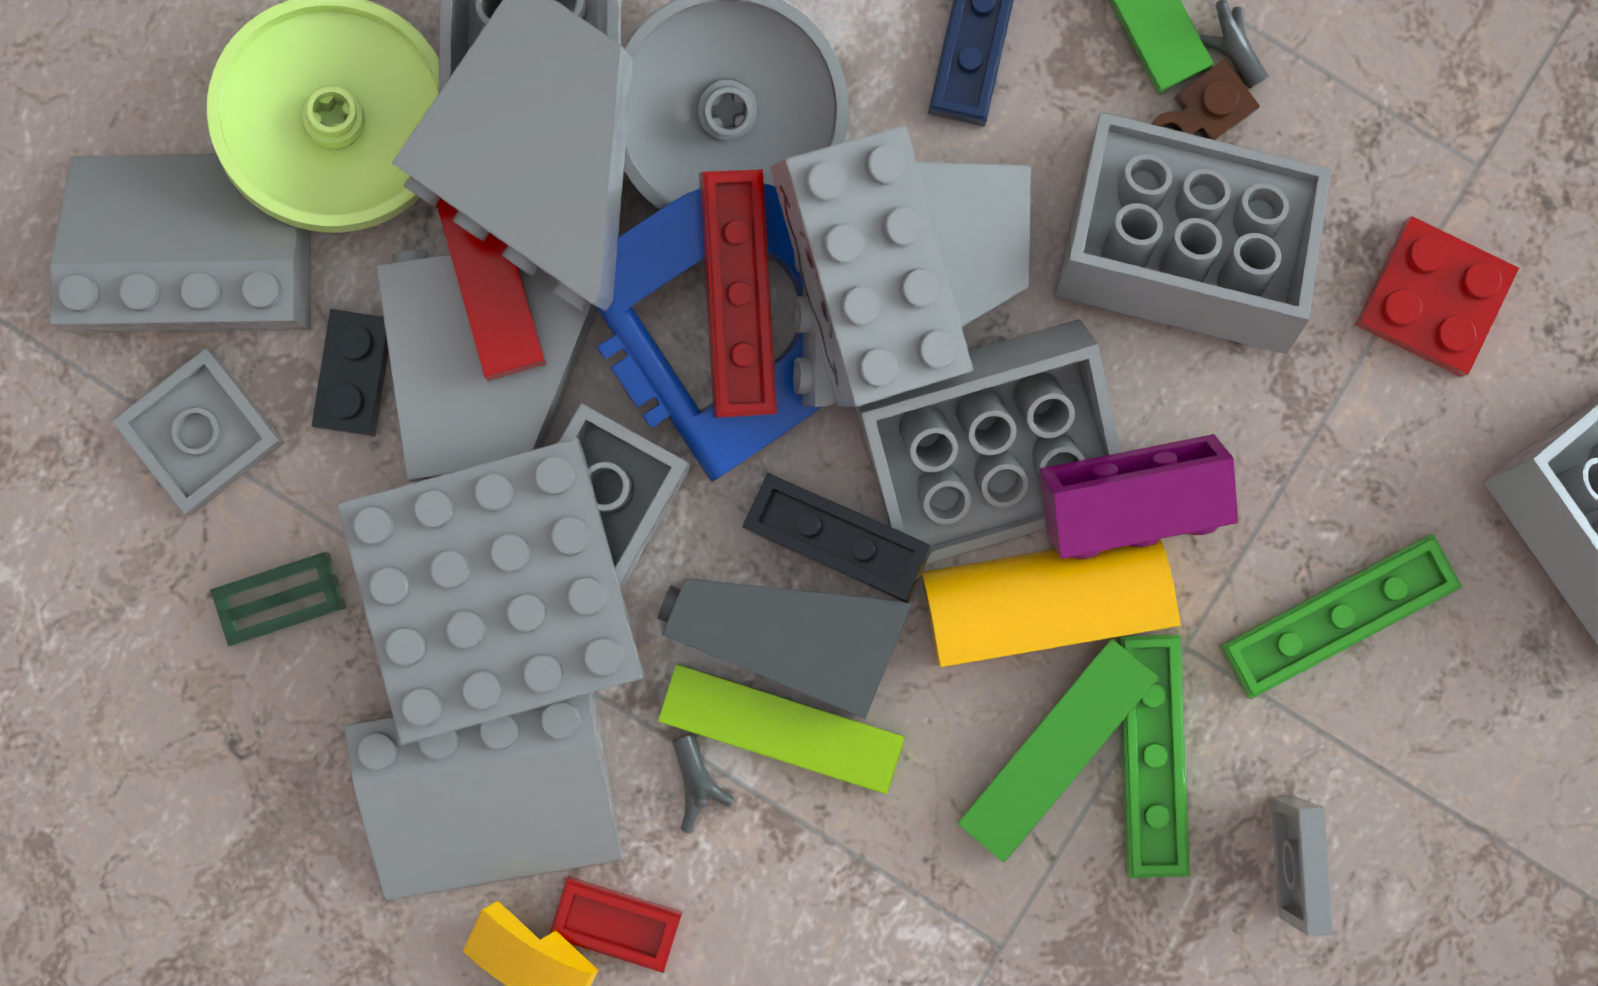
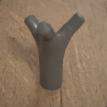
(1236, 45)
(697, 781)

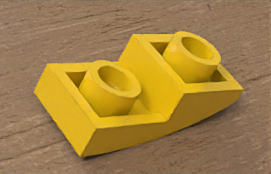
(519, 957)

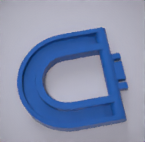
(646, 261)

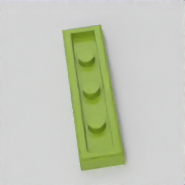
(781, 728)

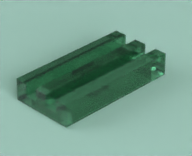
(327, 583)

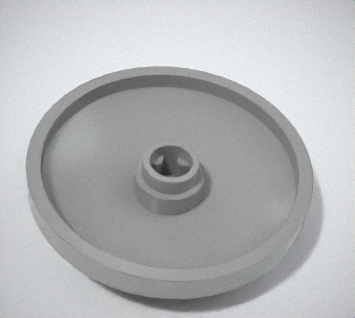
(727, 93)

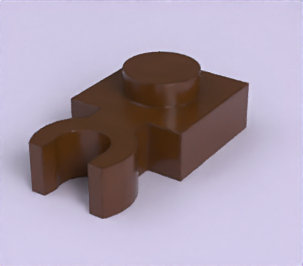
(1211, 104)

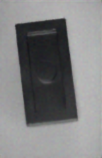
(351, 373)

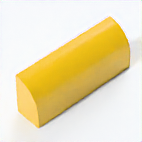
(1046, 601)

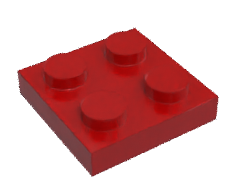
(1437, 296)

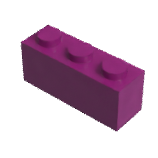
(1139, 496)

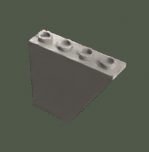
(533, 145)
(984, 245)
(443, 401)

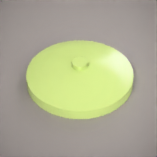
(317, 110)

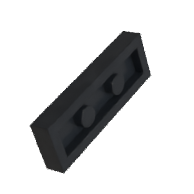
(837, 537)

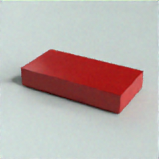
(616, 924)

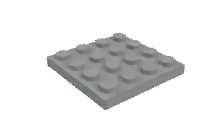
(490, 591)

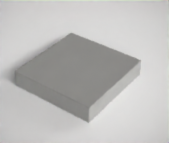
(197, 431)
(1301, 865)

